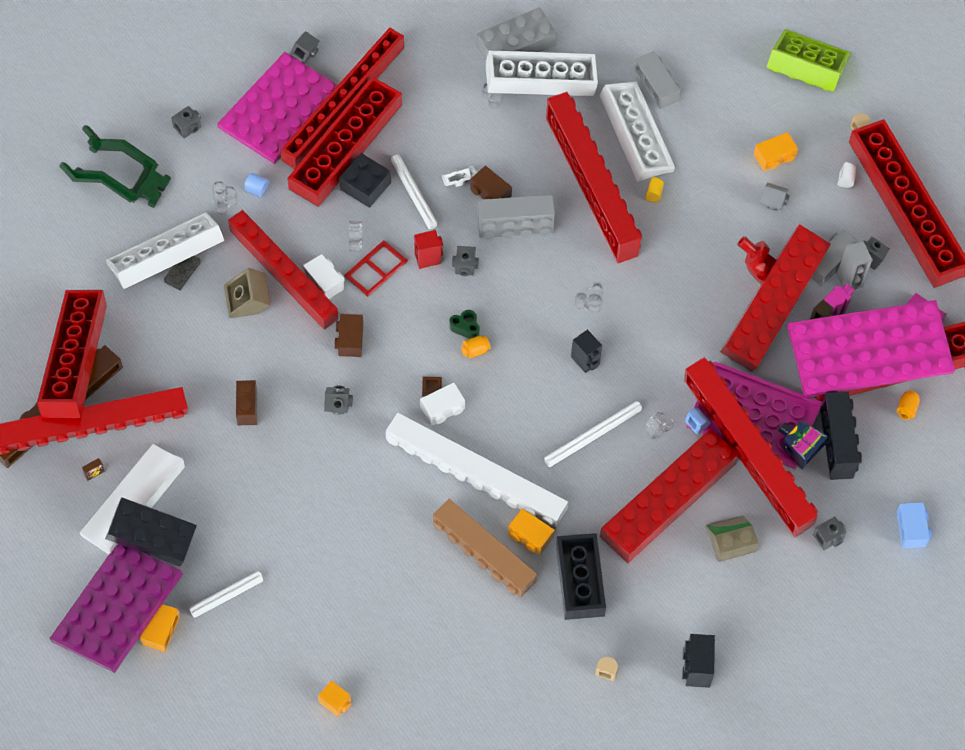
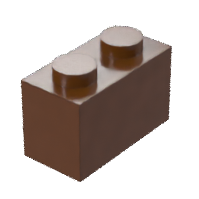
(489, 185)
(350, 335)
(246, 402)

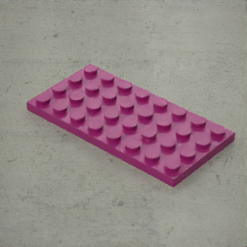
(870, 348)

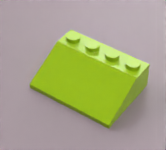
(808, 60)

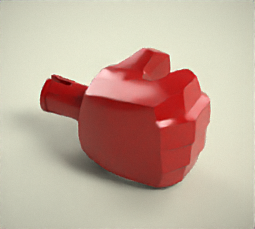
(758, 258)

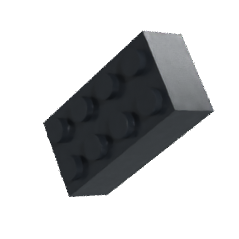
(842, 442)
(151, 531)
(580, 576)

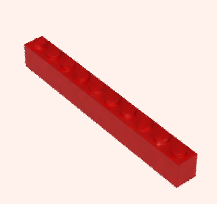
(370, 65)
(94, 419)

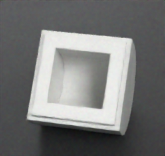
(847, 175)

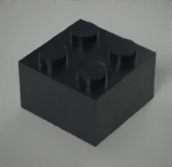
(365, 180)
(699, 660)

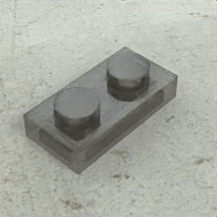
(182, 272)

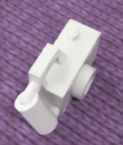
(459, 177)

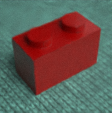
(428, 249)

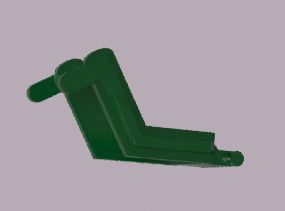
(145, 186)

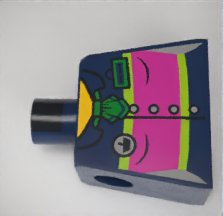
(802, 442)

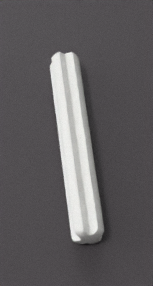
(226, 594)

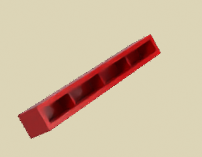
(283, 269)

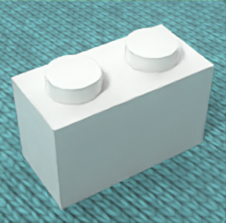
(324, 276)
(442, 404)

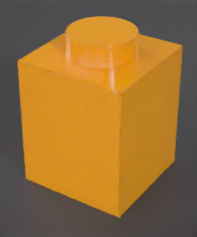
(335, 698)

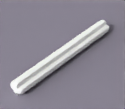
(414, 192)

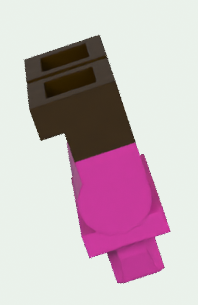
(834, 303)

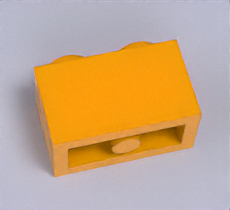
(775, 151)
(530, 532)
(160, 629)

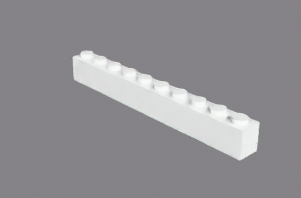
(476, 470)

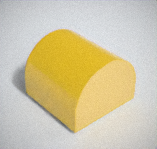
(654, 190)

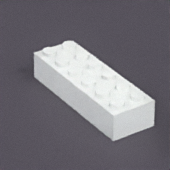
(541, 73)

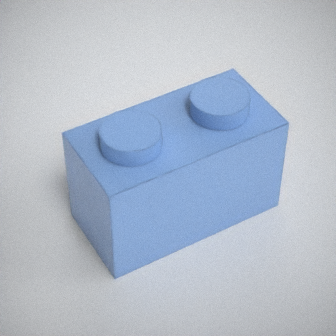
(913, 525)

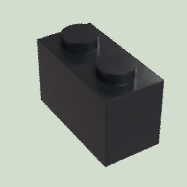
(586, 351)

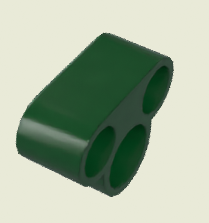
(463, 327)

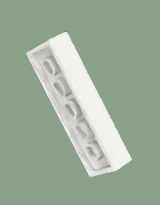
(636, 130)
(165, 250)
(142, 485)

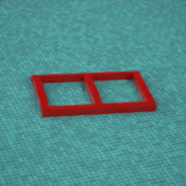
(366, 260)

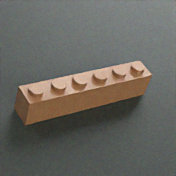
(484, 548)

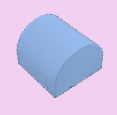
(256, 184)
(697, 420)

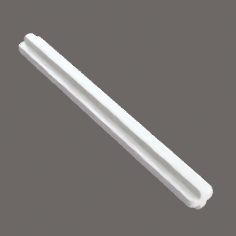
(592, 434)

